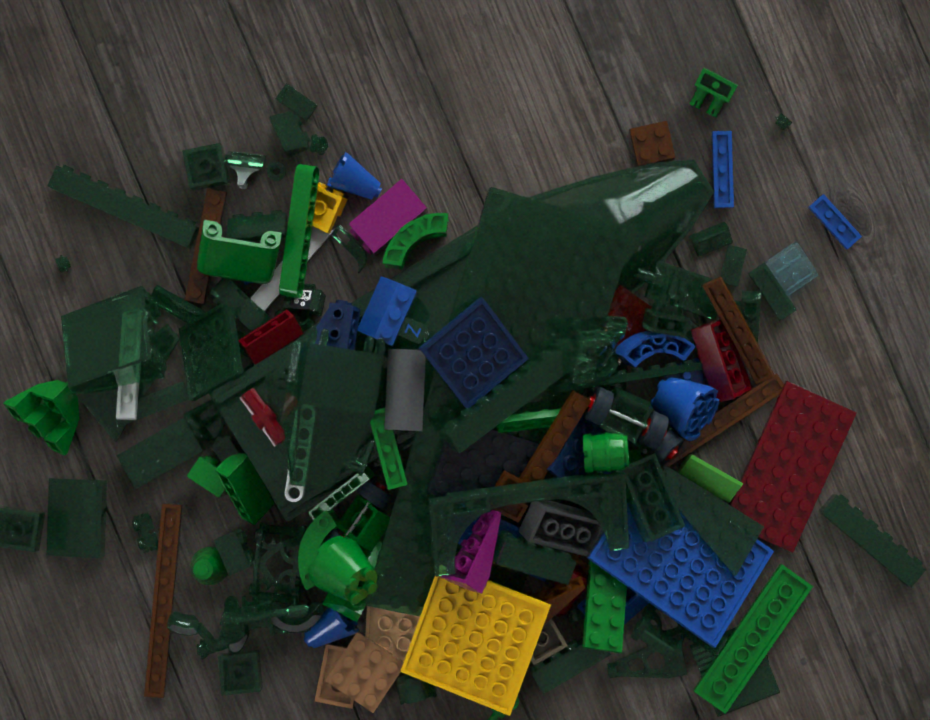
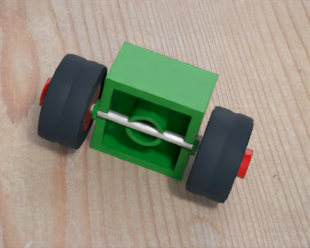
(363, 518)

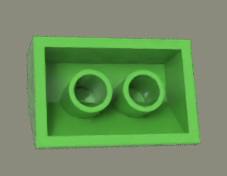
(709, 478)

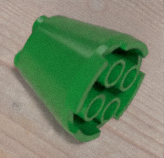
(343, 570)

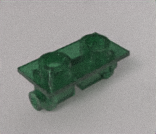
(142, 526)

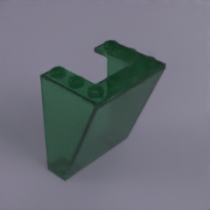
(112, 343)

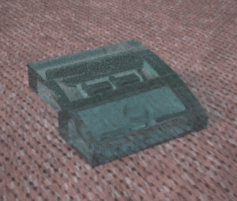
(792, 268)

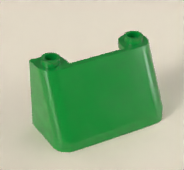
(235, 257)

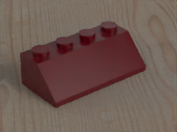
(721, 360)

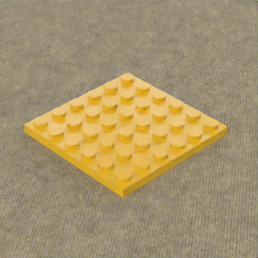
(476, 642)

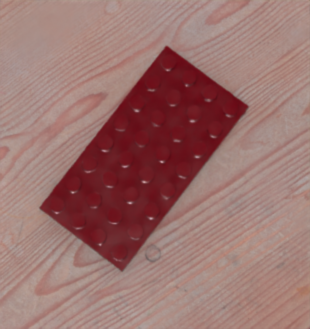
(792, 463)

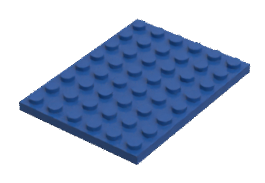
(683, 577)

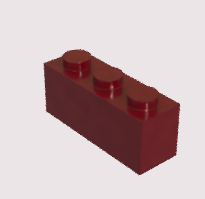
(271, 337)

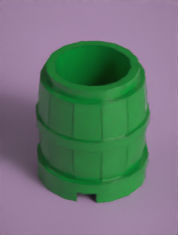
(605, 452)

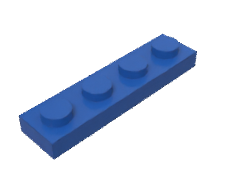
(722, 169)

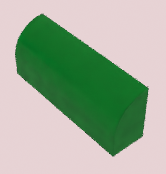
(244, 487)

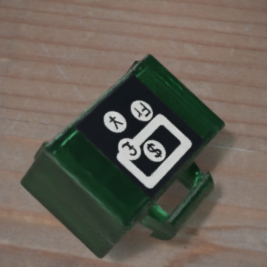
(311, 301)

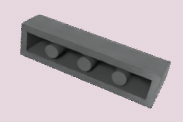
(404, 390)

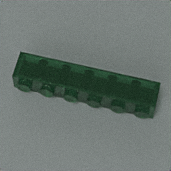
(873, 541)

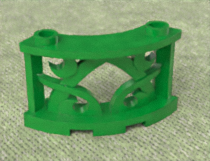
(412, 235)
(312, 541)

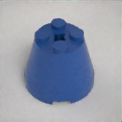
(686, 405)

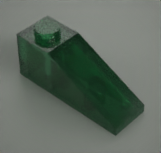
(751, 310)

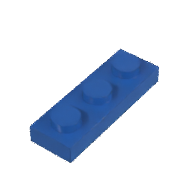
(834, 221)

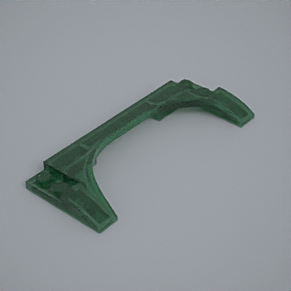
(597, 492)

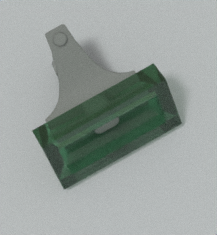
(244, 165)

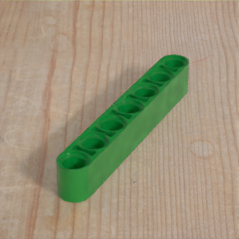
(299, 231)

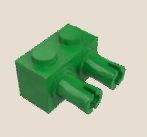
(714, 84)

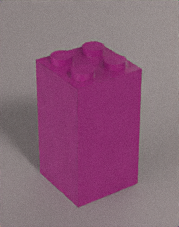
(386, 216)

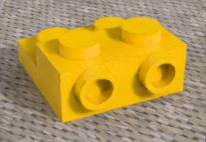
(327, 207)

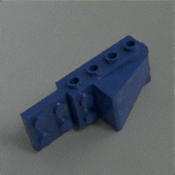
(342, 323)

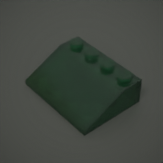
(76, 517)

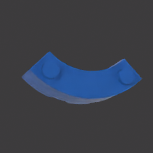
(646, 343)

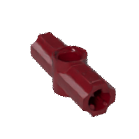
(263, 416)

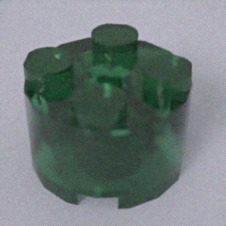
(413, 689)

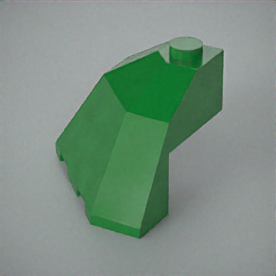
(49, 411)

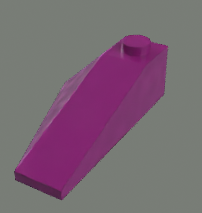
(476, 556)

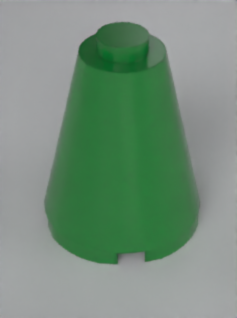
(208, 566)

